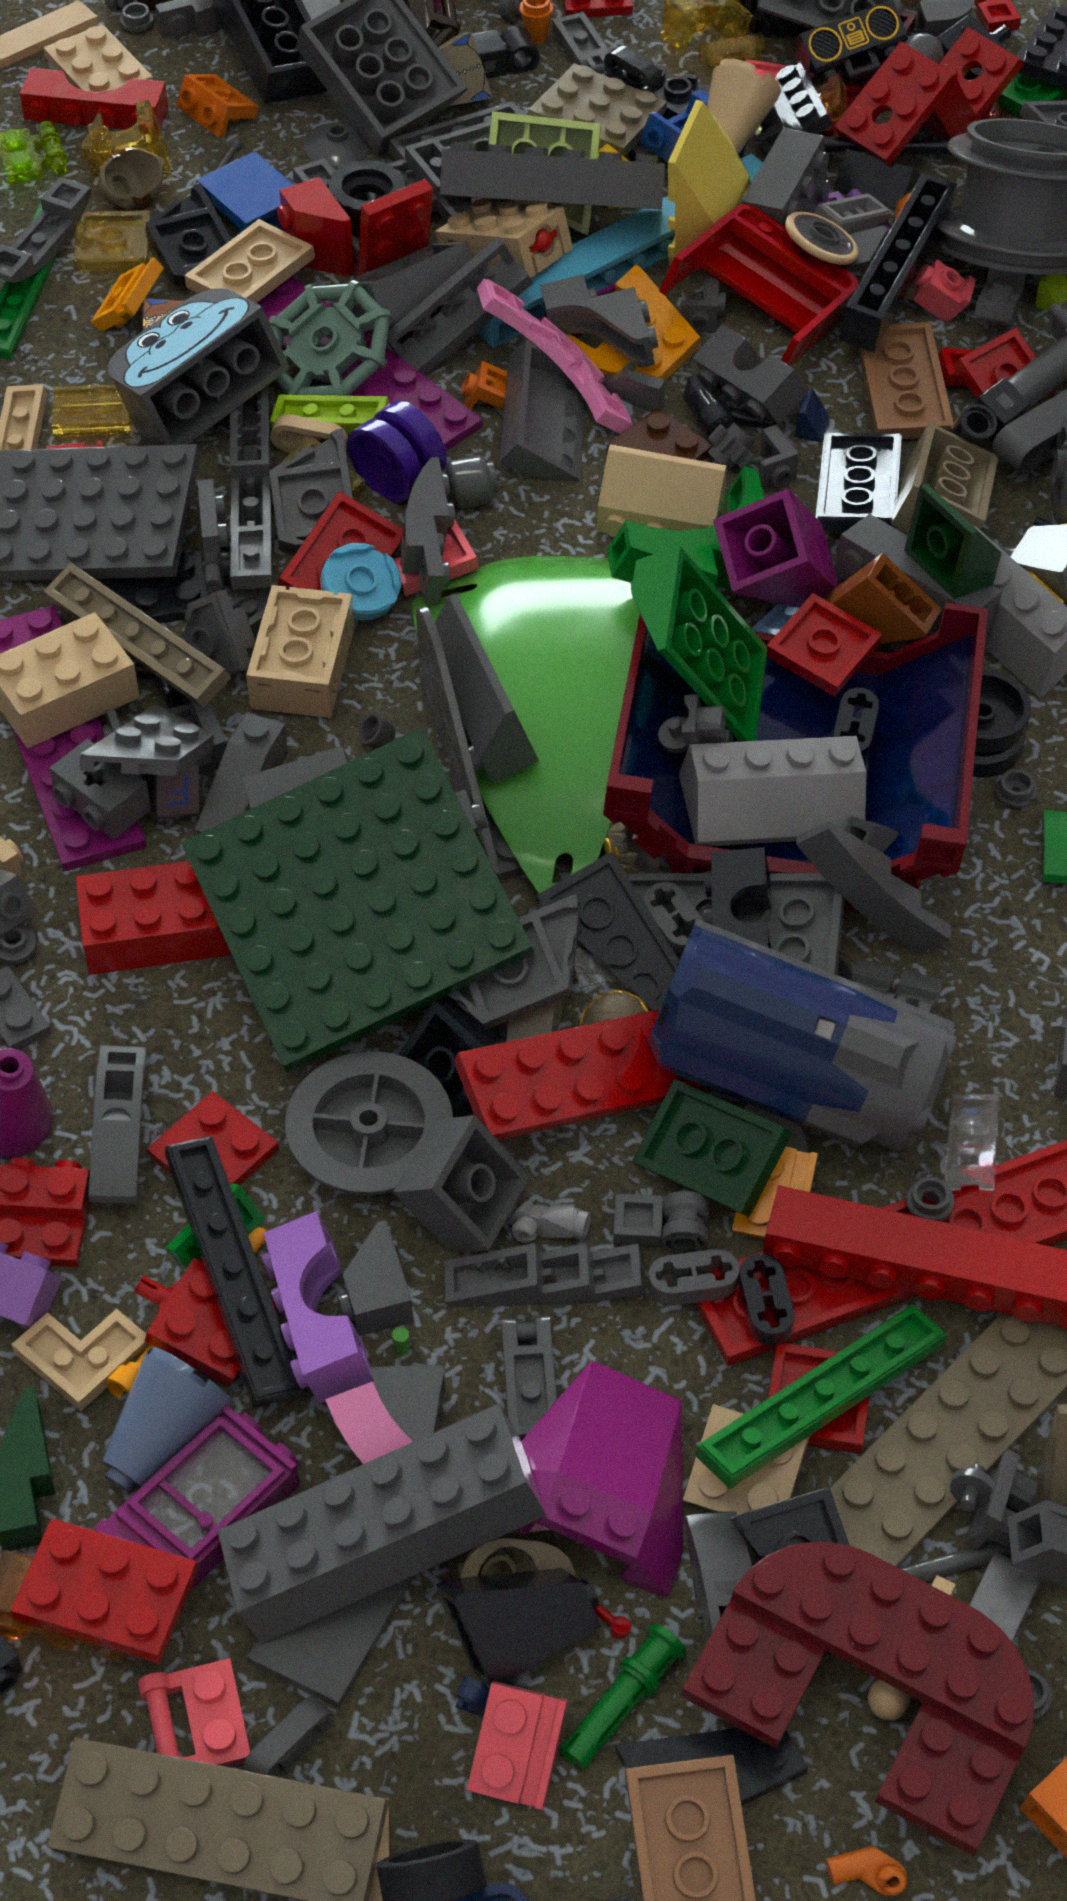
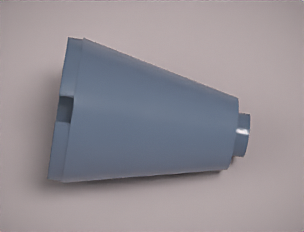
(159, 1418)

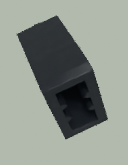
(518, 1618)

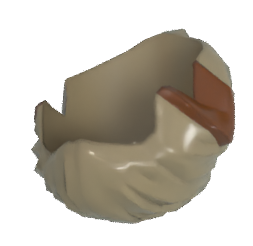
(131, 178)

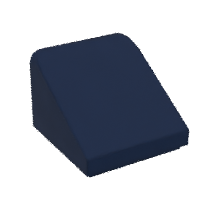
(811, 418)

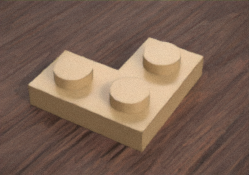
(75, 1365)

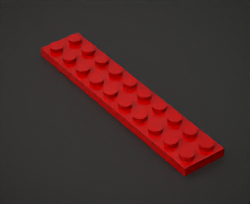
(1025, 1206)

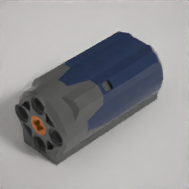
(800, 1041)

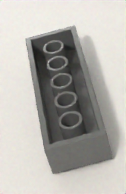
(552, 178)
(380, 1524)

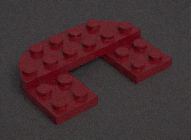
(900, 1631)

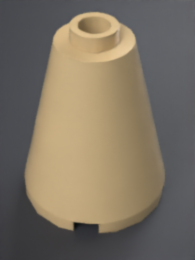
(741, 99)

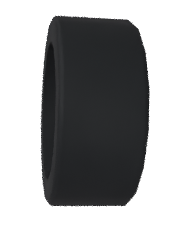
(433, 1872)

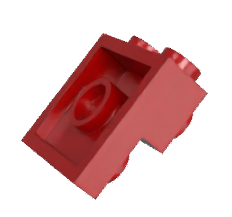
(44, 1209)

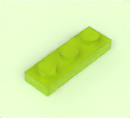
(344, 411)

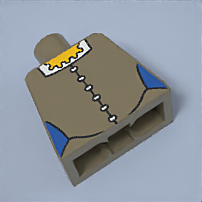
(465, 60)

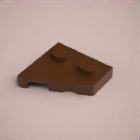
(663, 435)

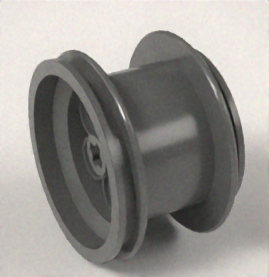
(1011, 197)

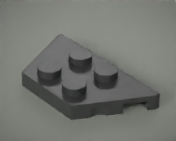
(307, 487)
(151, 744)
(534, 979)

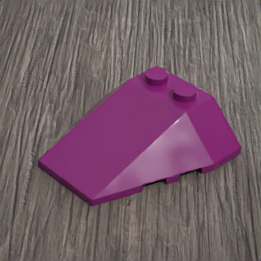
(613, 1473)

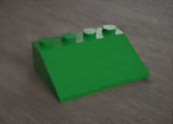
(702, 637)

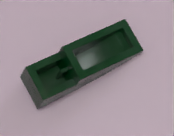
(23, 1474)

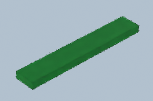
(17, 305)
(820, 1396)

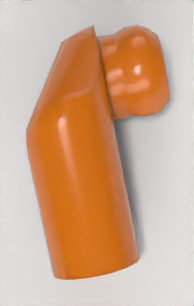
(870, 1867)

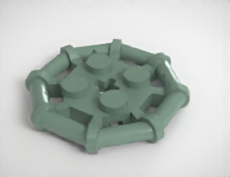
(347, 344)

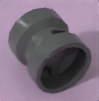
(685, 1221)

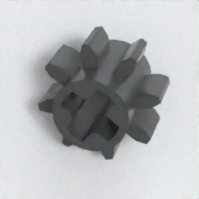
(731, 446)

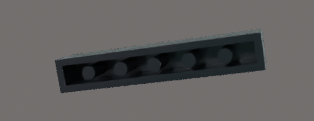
(897, 263)

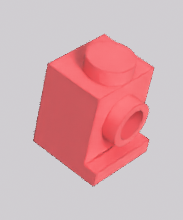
(942, 290)

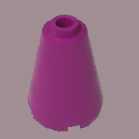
(24, 1105)

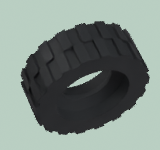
(363, 178)

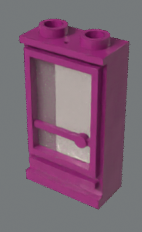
(205, 1487)

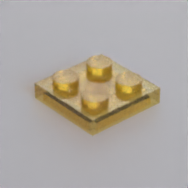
(111, 240)

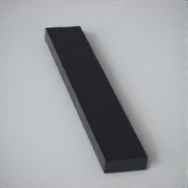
(233, 1271)

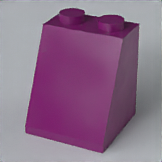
(776, 551)

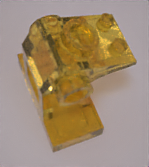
(687, 17)
(145, 134)

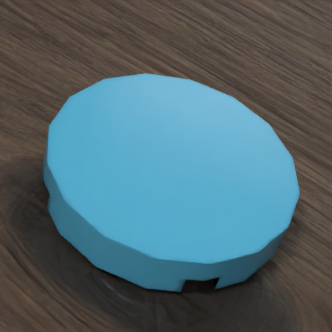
(366, 575)

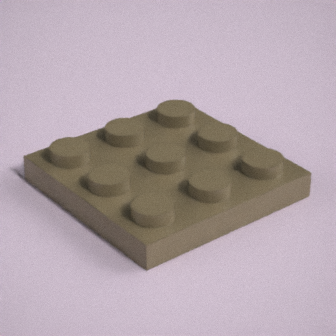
(603, 100)

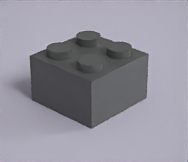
(462, 1184)

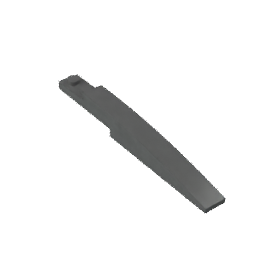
(251, 493)

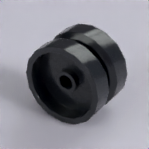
(1001, 724)

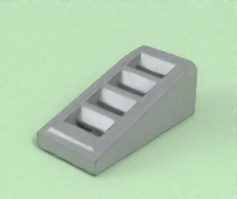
(849, 213)

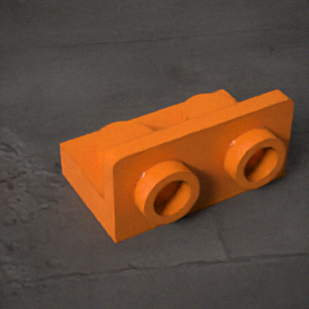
(214, 102)

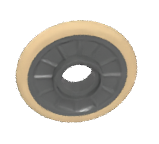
(821, 238)

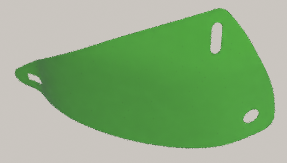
(563, 655)

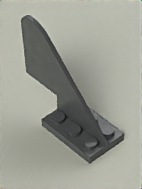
(444, 711)

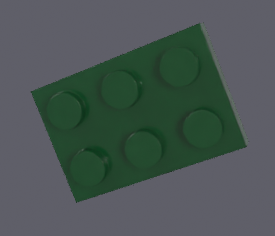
(712, 1147)

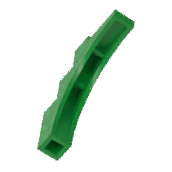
(702, 545)

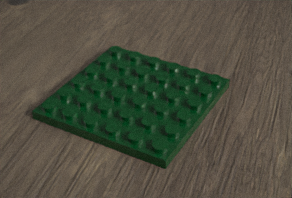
(356, 899)

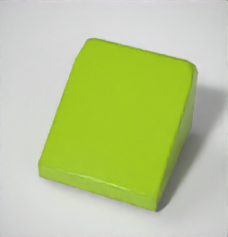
(1051, 290)

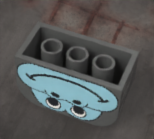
(196, 366)

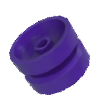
(394, 449)

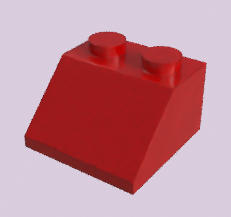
(317, 218)

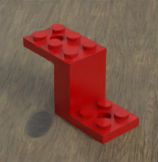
(927, 95)

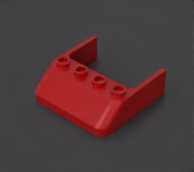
(771, 271)

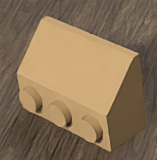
(659, 491)

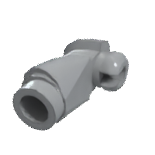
(551, 1222)

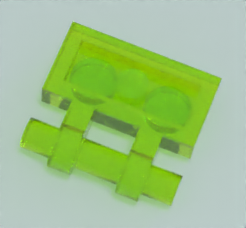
(20, 155)

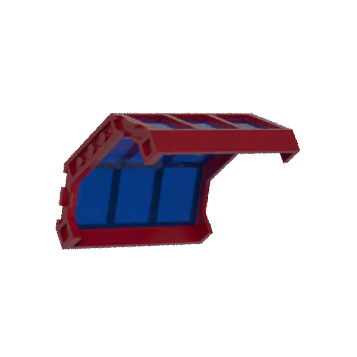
(914, 767)

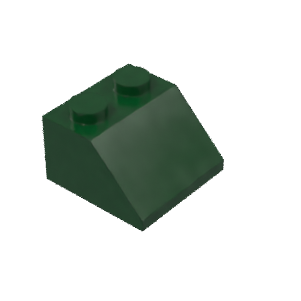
(949, 546)

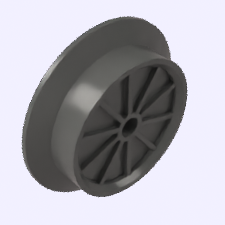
(363, 1120)

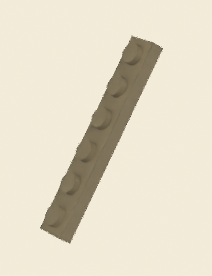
(140, 635)

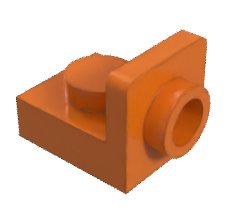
(485, 384)

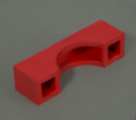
(52, 98)

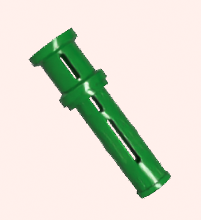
(636, 1679)

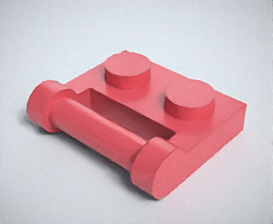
(211, 1709)

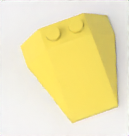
(703, 178)

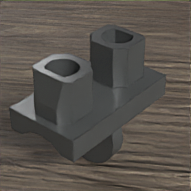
(701, 727)
(989, 1497)

